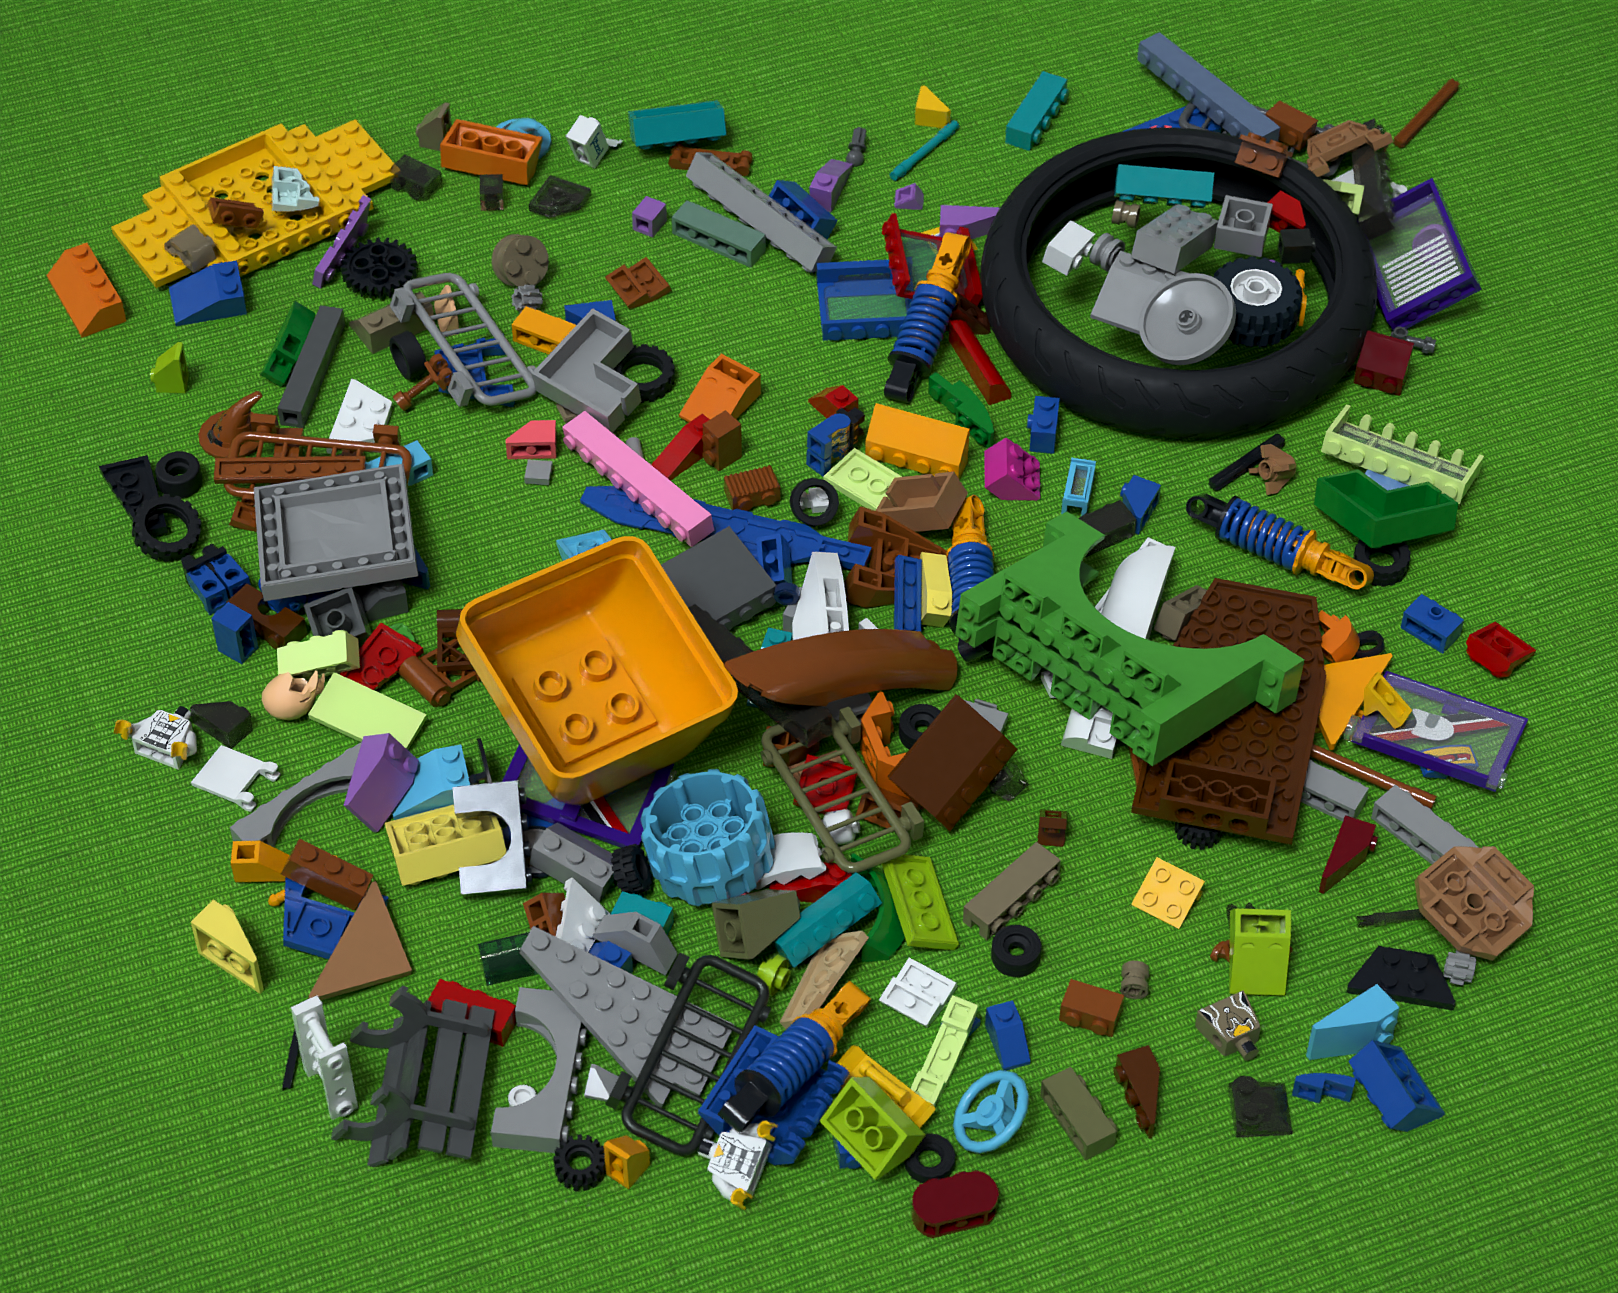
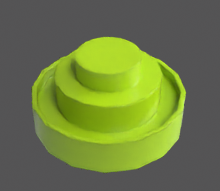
(775, 973)

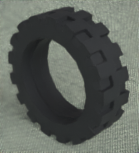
(650, 356)
(173, 506)

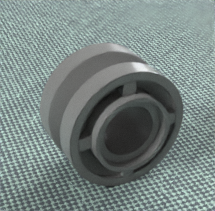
(1105, 251)

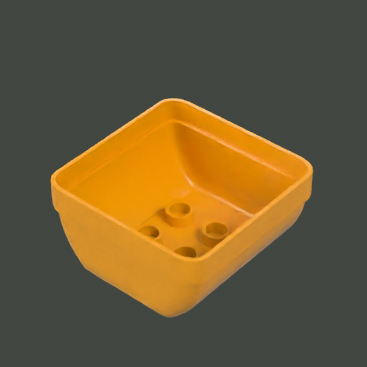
(597, 669)

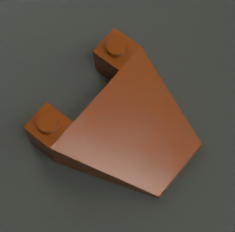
(888, 539)

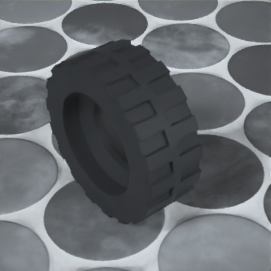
(1384, 574)

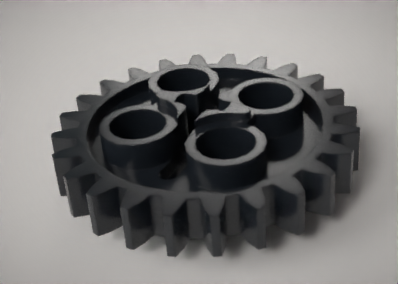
(378, 267)

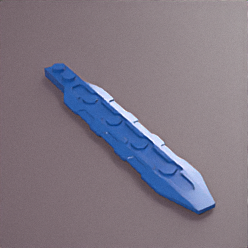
(802, 539)

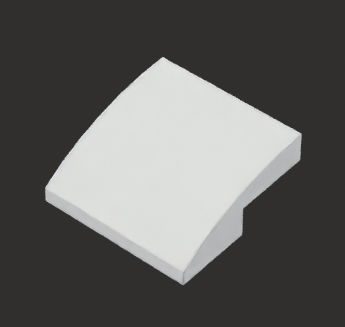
(918, 992)

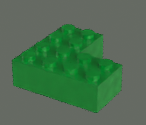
(1384, 515)

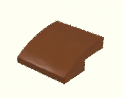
(638, 283)

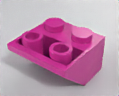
(1011, 472)

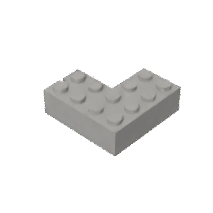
(582, 372)

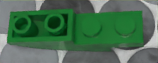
(288, 344)
(966, 405)

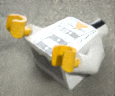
(162, 736)
(738, 1160)

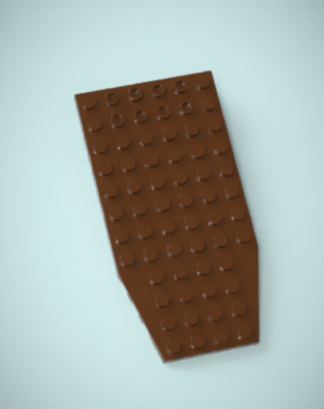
(1254, 764)

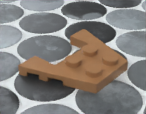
(1340, 139)

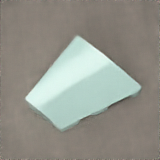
(291, 191)

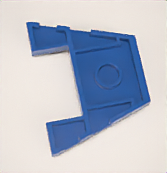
(478, 374)
(312, 924)

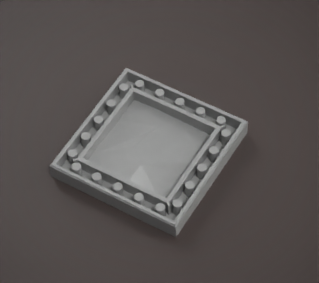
(334, 532)

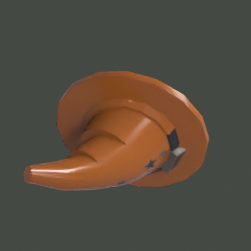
(221, 428)

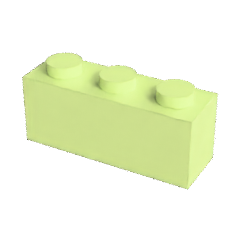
(325, 654)

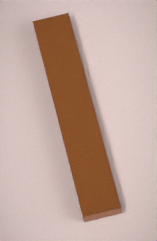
(282, 469)

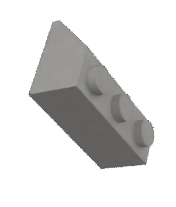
(567, 855)

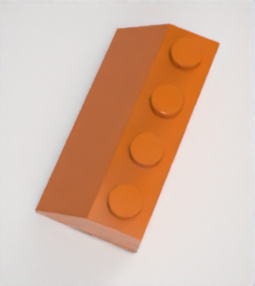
(490, 150)
(86, 291)

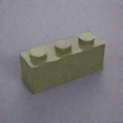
(1078, 1113)

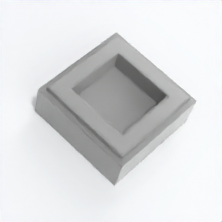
(538, 472)

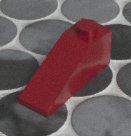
(1349, 851)

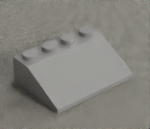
(1127, 290)

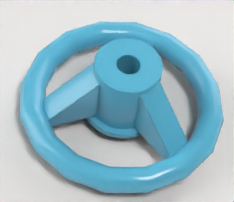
(993, 1113)

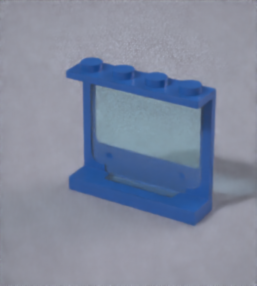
(859, 300)

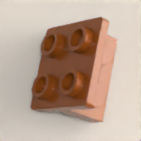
(1262, 156)

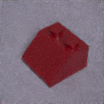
(1384, 363)

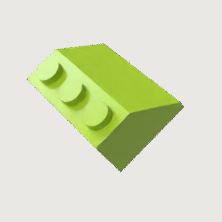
(871, 1126)

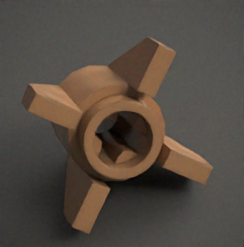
(1276, 468)

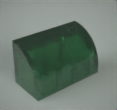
(503, 961)

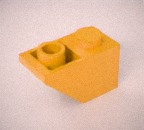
(257, 862)

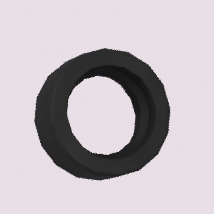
(407, 355)
(832, 505)

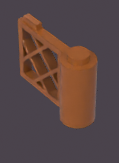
(429, 682)

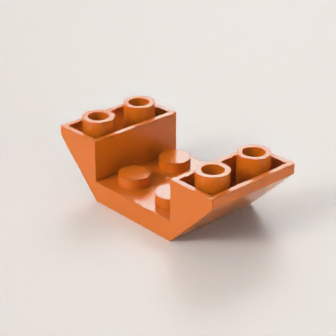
(876, 732)

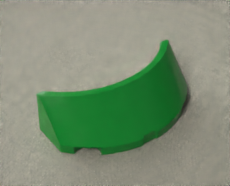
(887, 931)

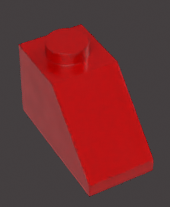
(1286, 213)
(832, 399)

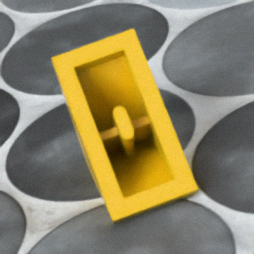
(931, 110)

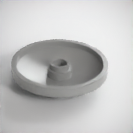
(1187, 319)

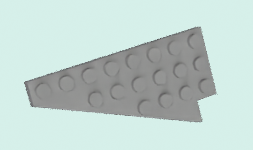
(625, 1013)

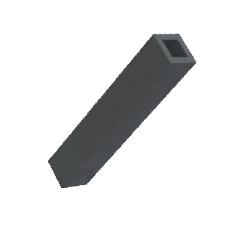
(311, 367)

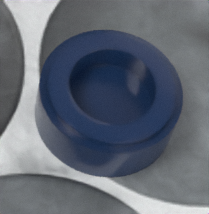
(786, 593)

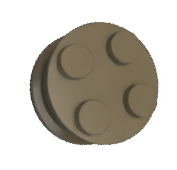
(520, 260)

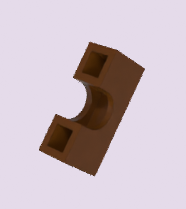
(274, 629)

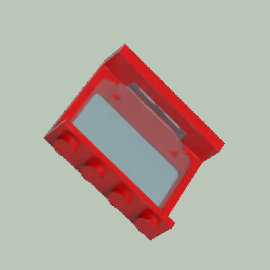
(914, 254)

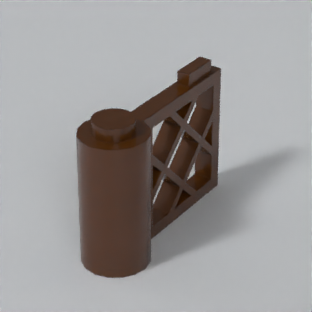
(446, 628)

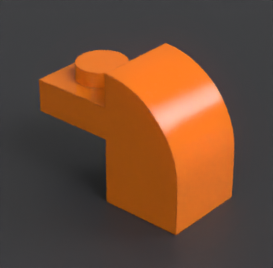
(1340, 638)

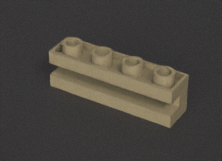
(1012, 890)

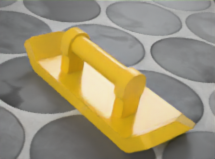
(906, 1099)

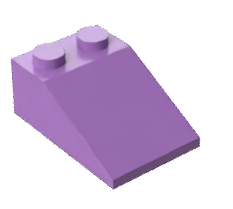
(379, 779)

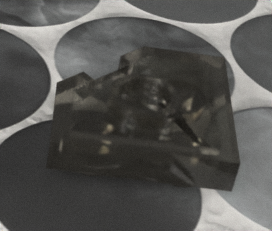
(559, 197)

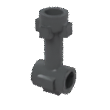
(1427, 344)

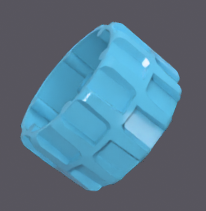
(707, 837)

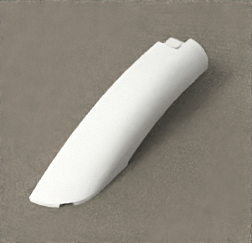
(1133, 607)

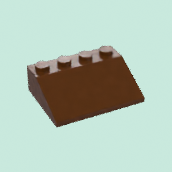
(952, 763)

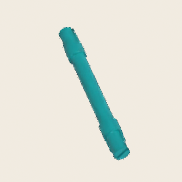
(941, 135)

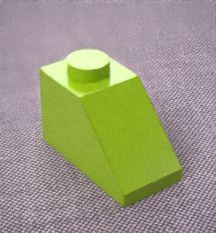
(171, 371)

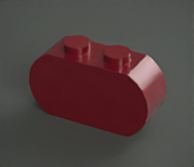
(954, 1203)

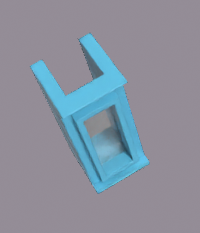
(1079, 484)

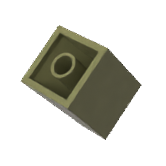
(753, 921)

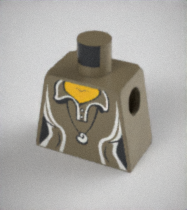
(1230, 1026)

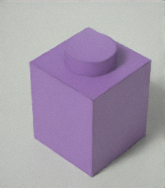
(649, 216)

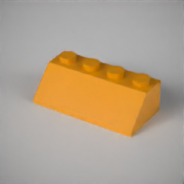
(916, 442)

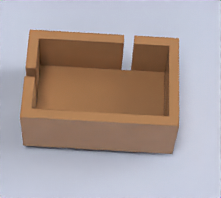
(924, 500)

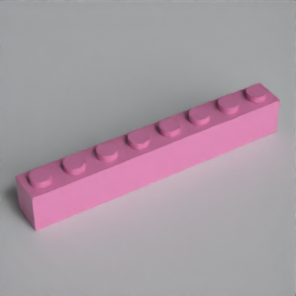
(638, 479)

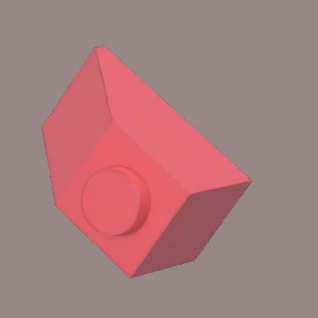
(533, 441)

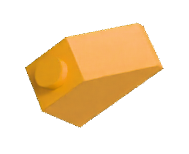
(626, 1160)

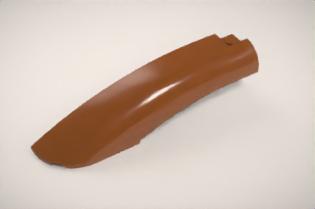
(845, 665)

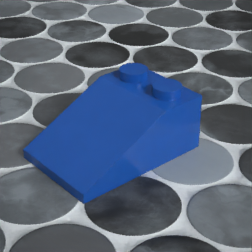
(208, 295)

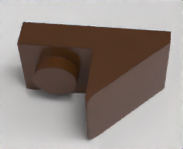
(1052, 827)

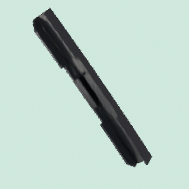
(291, 1063)

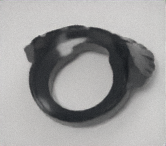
(1370, 637)

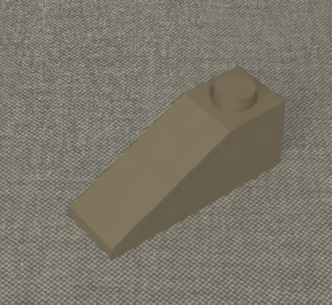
(1177, 612)

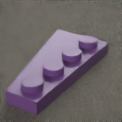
(345, 239)

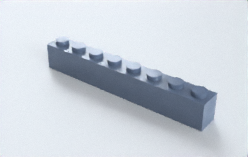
(1204, 89)

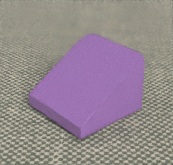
(909, 197)

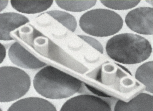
(822, 598)

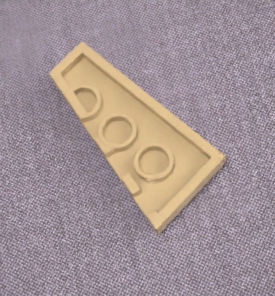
(823, 974)

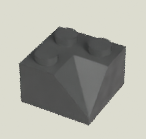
(339, 612)

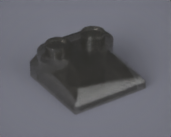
(1259, 1108)

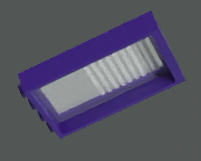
(1421, 260)

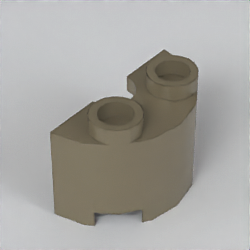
(192, 248)

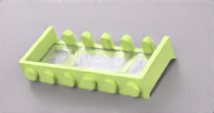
(1397, 459)

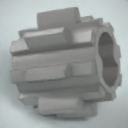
(527, 296)
(1459, 967)

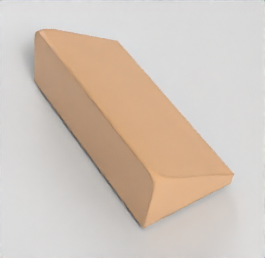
(443, 306)

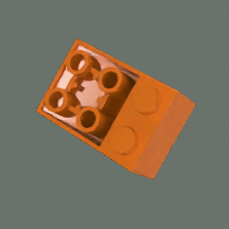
(721, 388)

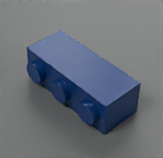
(803, 206)

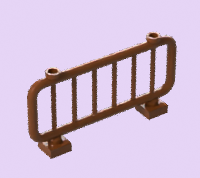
(267, 428)

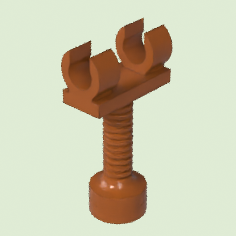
(404, 399)

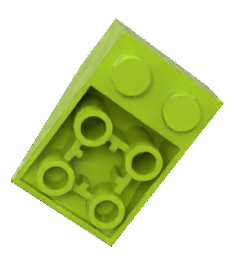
(1259, 951)

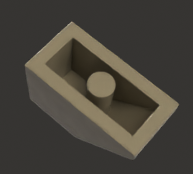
(434, 127)

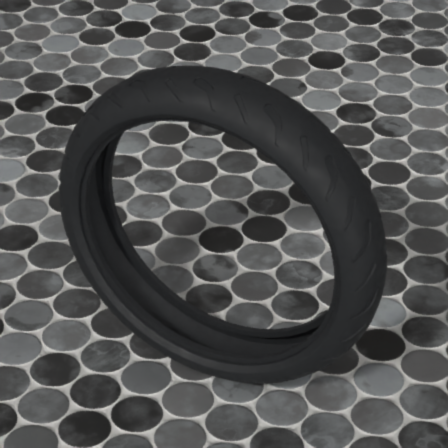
(1151, 397)

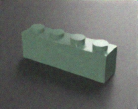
(719, 233)

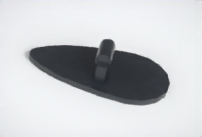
(485, 774)

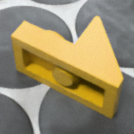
(1382, 697)

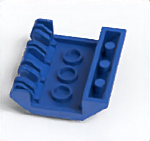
(796, 1117)

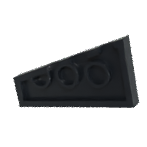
(132, 484)

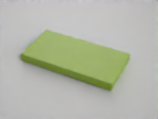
(920, 902)

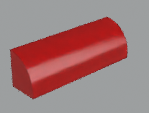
(977, 363)

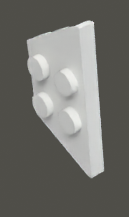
(359, 413)

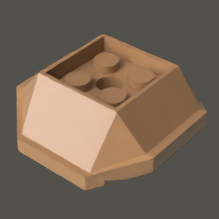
(1488, 883)

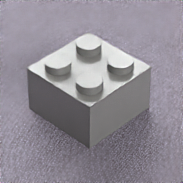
(1243, 226)

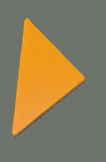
(1345, 693)

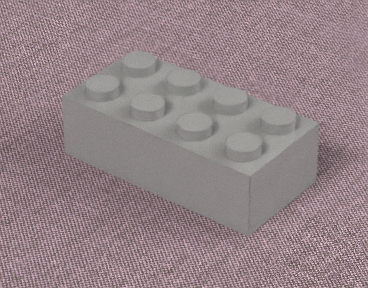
(1174, 238)

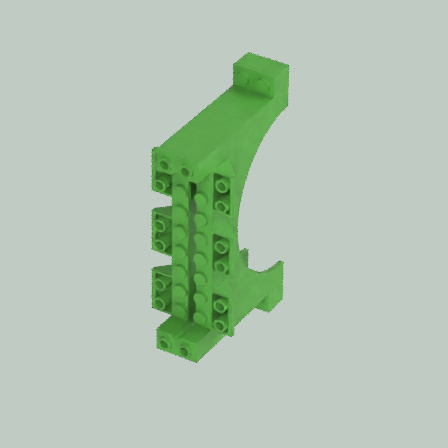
(1154, 690)

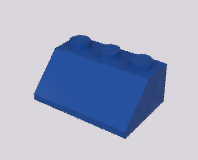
(1395, 1086)

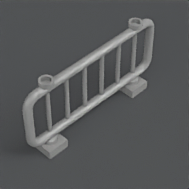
(462, 382)

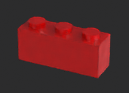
(504, 1013)

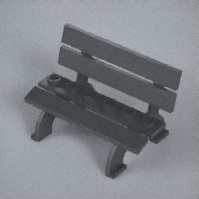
(403, 1067)

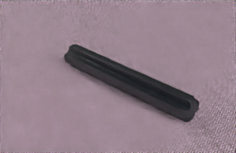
(1243, 464)

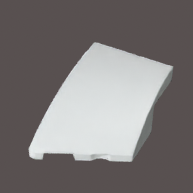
(793, 856)

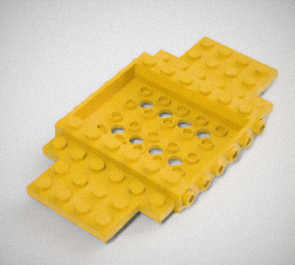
(335, 165)

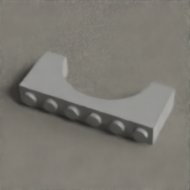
(543, 1119)

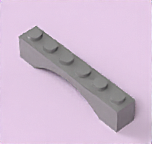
(270, 818)

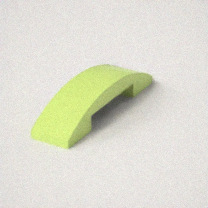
(945, 1050)

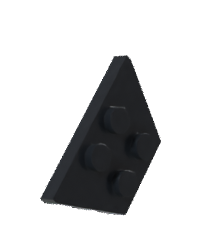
(1404, 977)

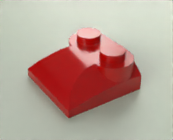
(1497, 649)

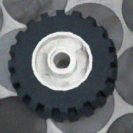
(1264, 299)

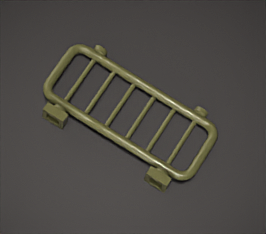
(845, 732)

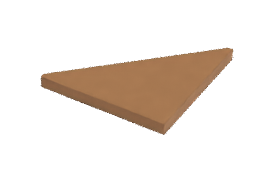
(365, 953)

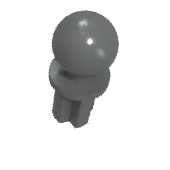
(857, 146)

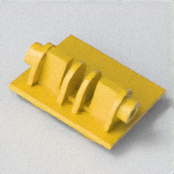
(1168, 893)

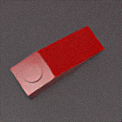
(683, 450)
(818, 886)

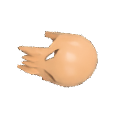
(291, 697)

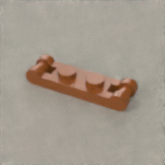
(683, 157)

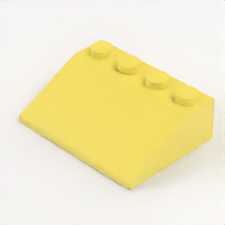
(440, 843)

